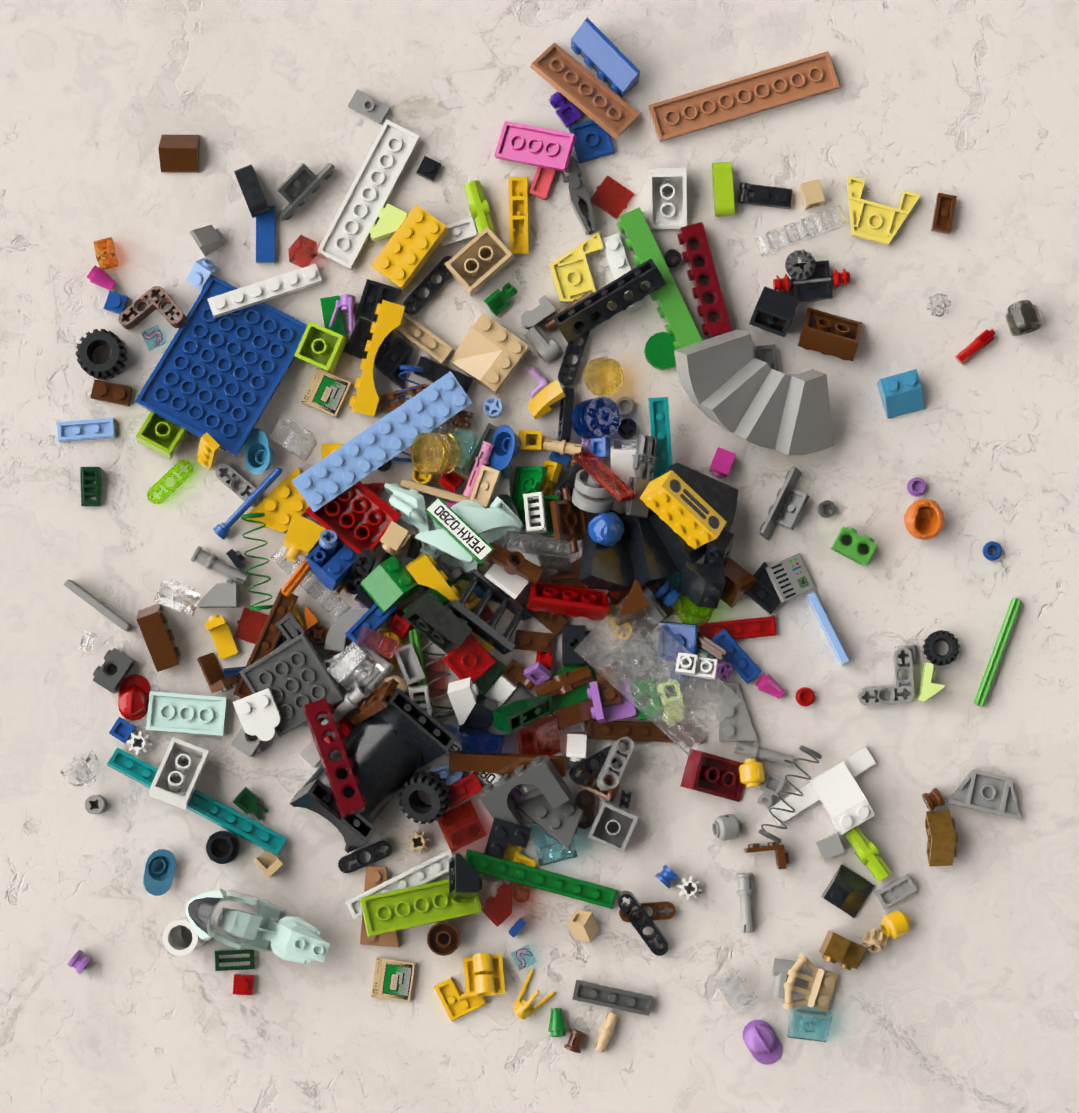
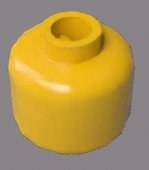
(752, 773)
(895, 924)

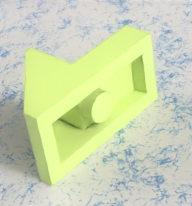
(927, 688)

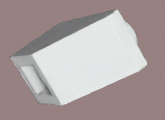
(576, 747)

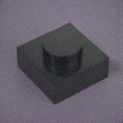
(429, 168)
(237, 558)

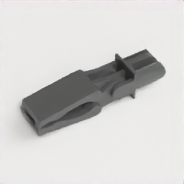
(578, 192)
(643, 468)

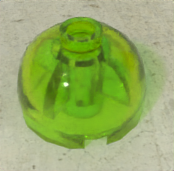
(690, 614)

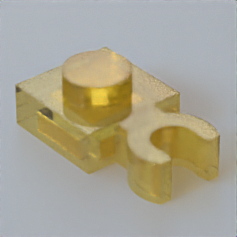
(461, 586)

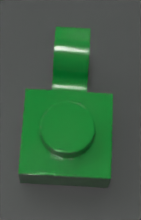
(499, 299)

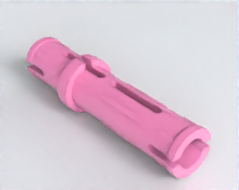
(481, 459)

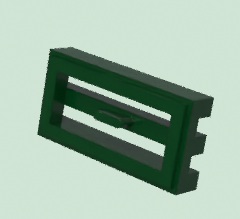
(232, 952)

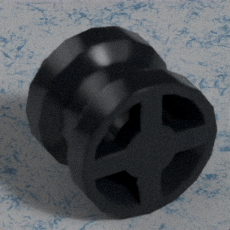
(628, 425)

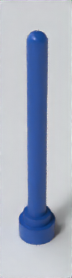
(223, 529)

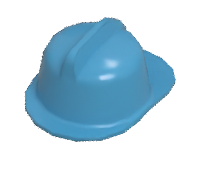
(257, 452)
(159, 872)

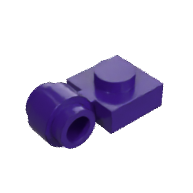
(568, 112)

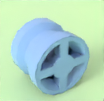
(494, 404)

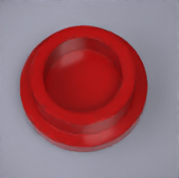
(805, 696)

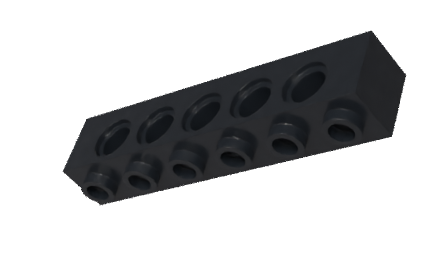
(612, 292)

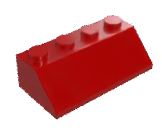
(568, 600)

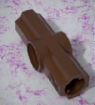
(523, 568)
(564, 682)

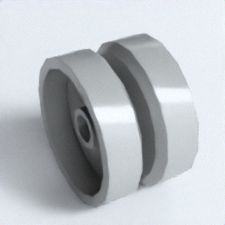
(590, 494)

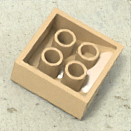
(489, 353)

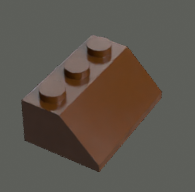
(830, 334)

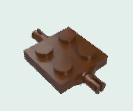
(568, 520)

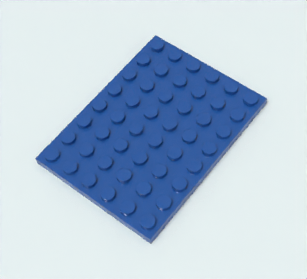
(222, 369)

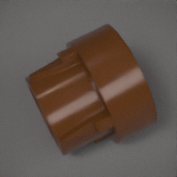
(454, 938)

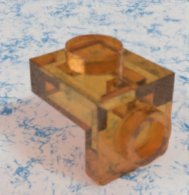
(106, 253)

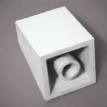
(621, 458)
(511, 584)

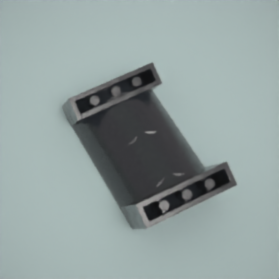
(384, 757)

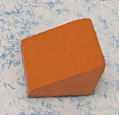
(311, 619)

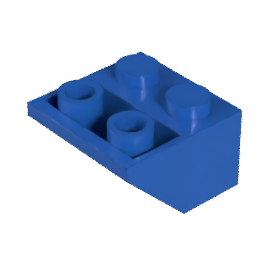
(331, 565)

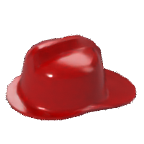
(134, 697)

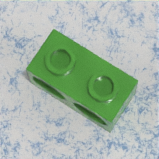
(851, 551)

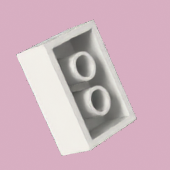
(179, 773)

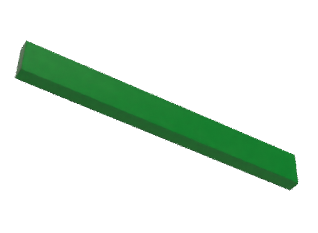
(542, 879)

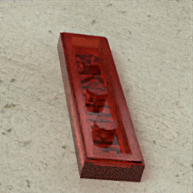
(604, 476)

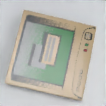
(326, 392)
(393, 979)

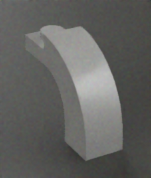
(336, 636)

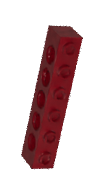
(697, 234)
(323, 709)

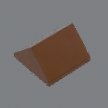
(179, 153)
(737, 583)
(634, 606)

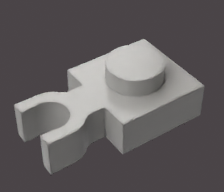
(771, 786)

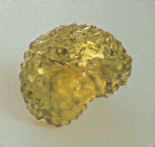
(603, 376)

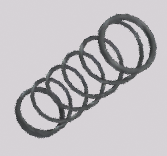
(443, 713)
(813, 754)

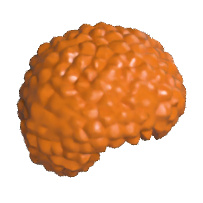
(924, 519)

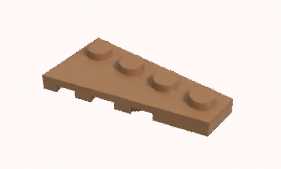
(374, 877)

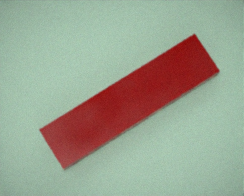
(742, 628)

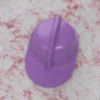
(762, 1042)

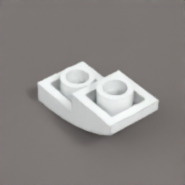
(696, 666)

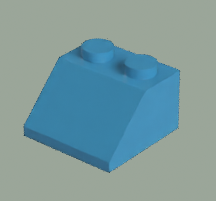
(901, 393)

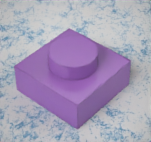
(537, 673)

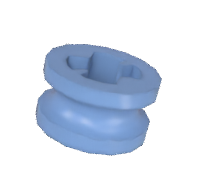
(328, 534)

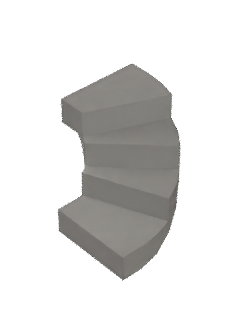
(753, 399)

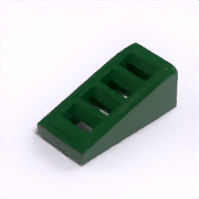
(83, 479)

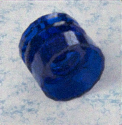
(587, 419)

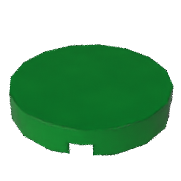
(660, 351)

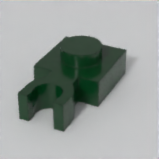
(248, 801)

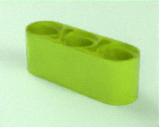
(723, 189)

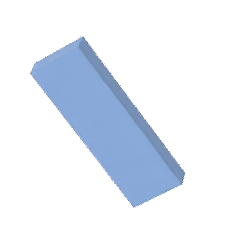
(86, 430)

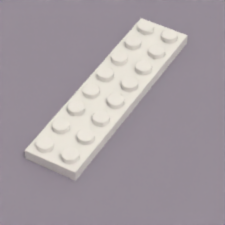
(368, 194)

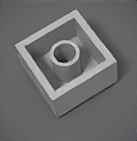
(612, 827)

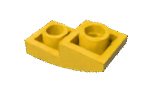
(541, 402)

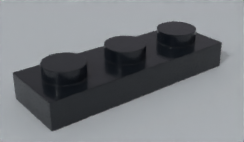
(434, 371)

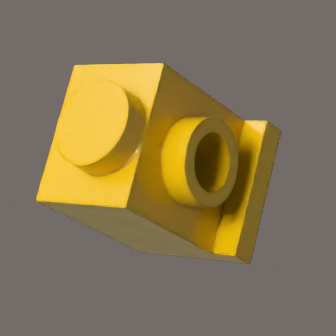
(526, 435)

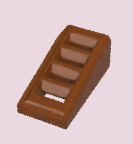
(611, 794)

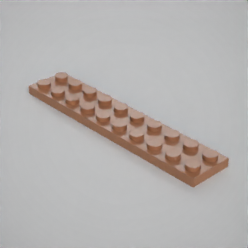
(743, 96)

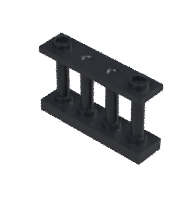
(487, 630)

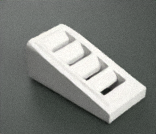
(537, 529)
(421, 688)

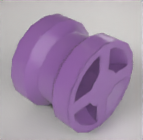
(724, 670)
(79, 962)

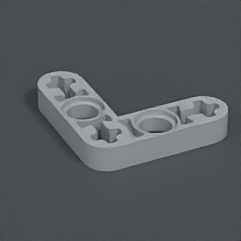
(900, 684)

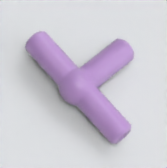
(543, 382)

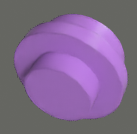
(916, 487)

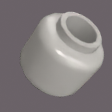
(727, 827)

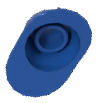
(506, 447)

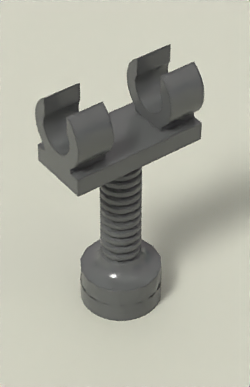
(451, 574)

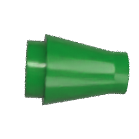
(557, 1023)

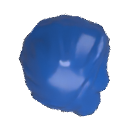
(606, 529)

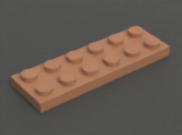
(585, 90)

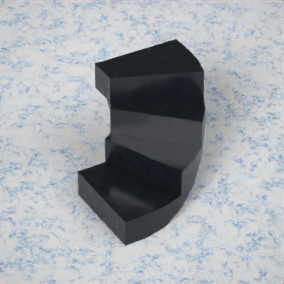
(649, 545)

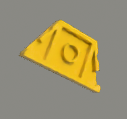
(281, 505)

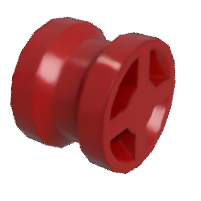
(544, 659)

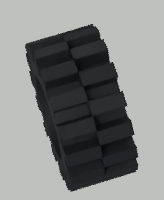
(952, 644)

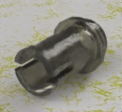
(414, 548)

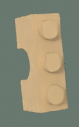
(395, 539)

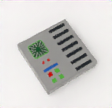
(790, 578)

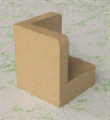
(811, 194)
(269, 863)
(583, 925)

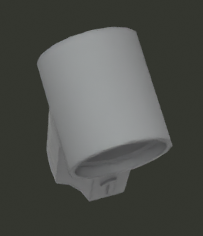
(546, 348)
(654, 609)
(780, 975)

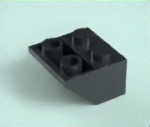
(774, 311)

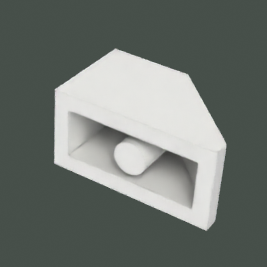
(462, 697)

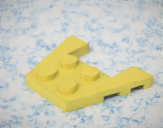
(874, 220)
(572, 271)

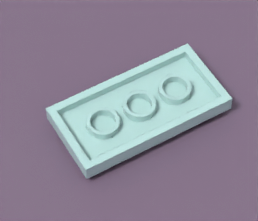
(186, 713)

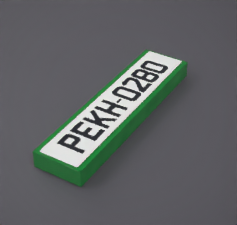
(459, 530)

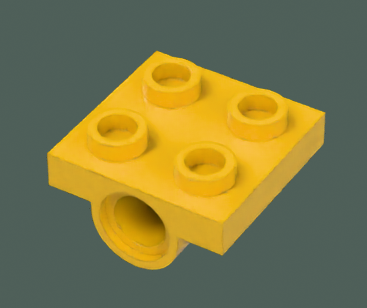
(484, 975)

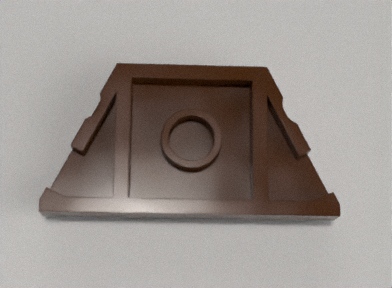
(376, 701)

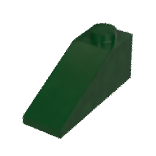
(521, 713)

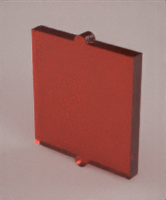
(611, 197)
(250, 625)

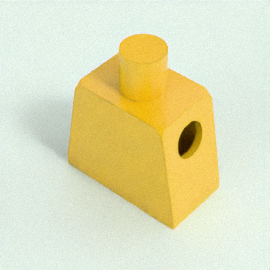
(301, 537)

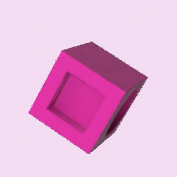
(721, 463)

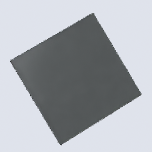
(295, 679)

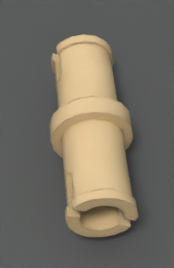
(562, 447)
(606, 1032)

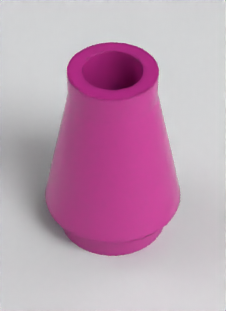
(101, 278)
(770, 686)

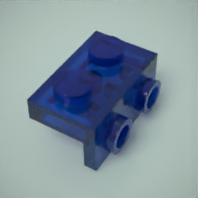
(482, 743)

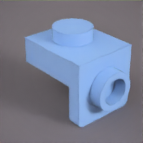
(201, 273)

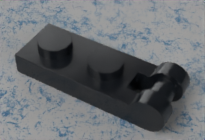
(765, 196)

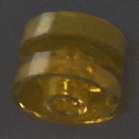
(434, 453)

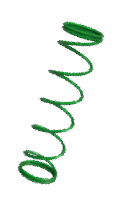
(256, 515)

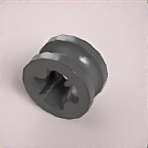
(821, 510)

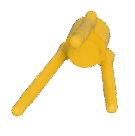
(524, 1008)

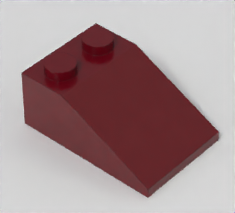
(713, 775)

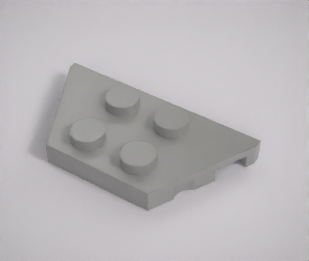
(987, 793)

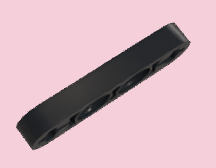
(427, 283)
(578, 351)
(640, 924)

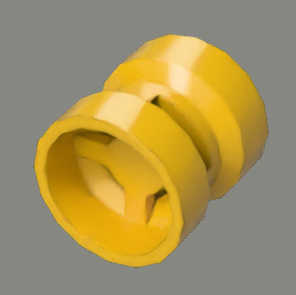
(421, 478)

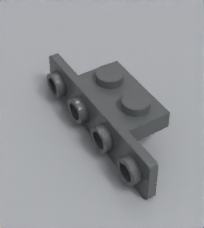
(299, 186)
(787, 506)

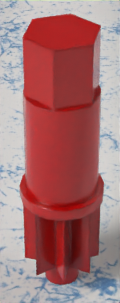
(974, 347)

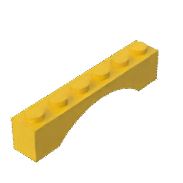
(388, 319)
(426, 574)

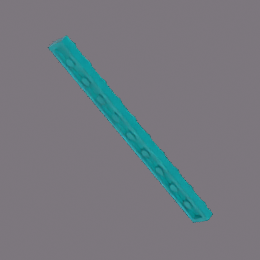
(661, 429)
(203, 805)

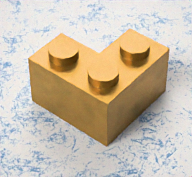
(941, 838)
(843, 950)

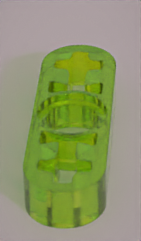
(161, 481)

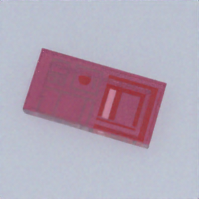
(377, 642)

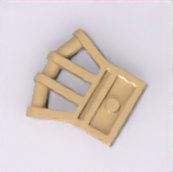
(819, 989)

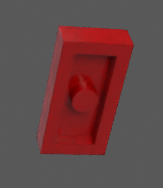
(465, 788)

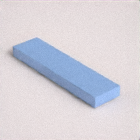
(827, 628)

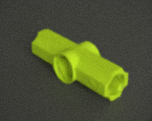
(478, 206)
(867, 853)

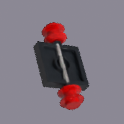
(816, 286)

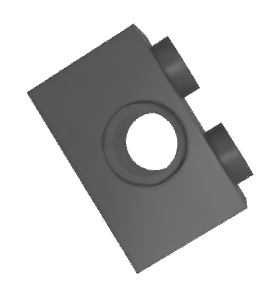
(124, 665)

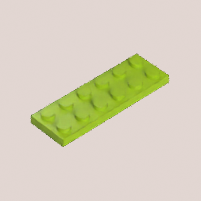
(414, 908)

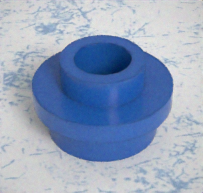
(998, 550)

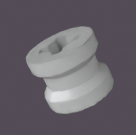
(98, 806)

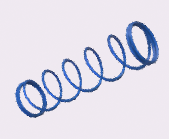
(410, 369)

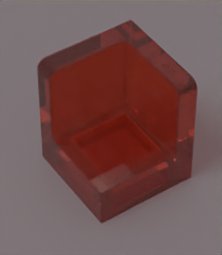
(302, 251)

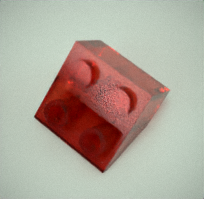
(540, 737)
(461, 826)
(500, 906)

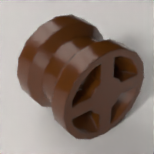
(463, 419)
(316, 632)
(933, 799)

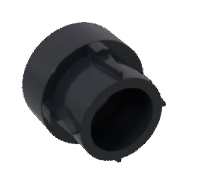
(233, 847)

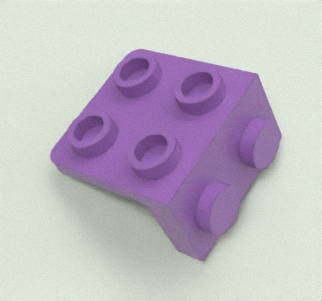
(609, 713)

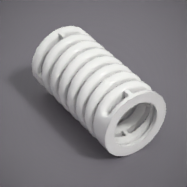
(173, 939)

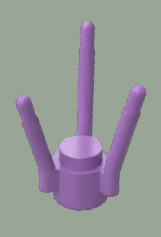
(347, 305)

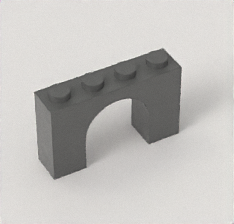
(540, 774)

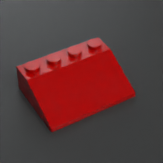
(356, 517)

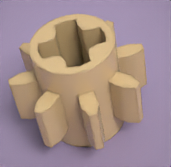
(412, 843)
(874, 940)

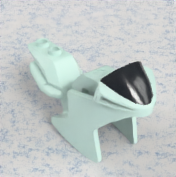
(488, 522)
(289, 938)

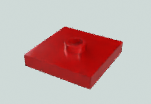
(469, 659)

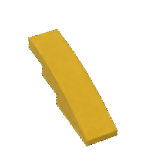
(518, 215)

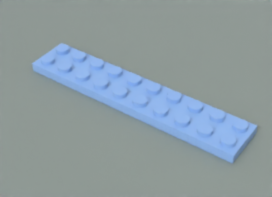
(381, 441)

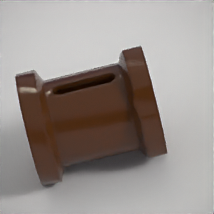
(575, 1040)

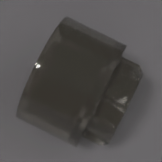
(1023, 318)

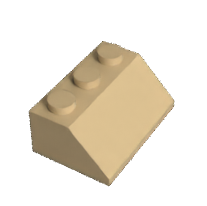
(479, 261)

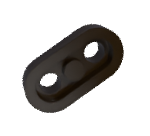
(588, 808)

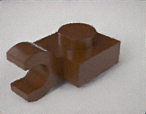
(515, 674)

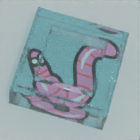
(153, 337)
(523, 957)

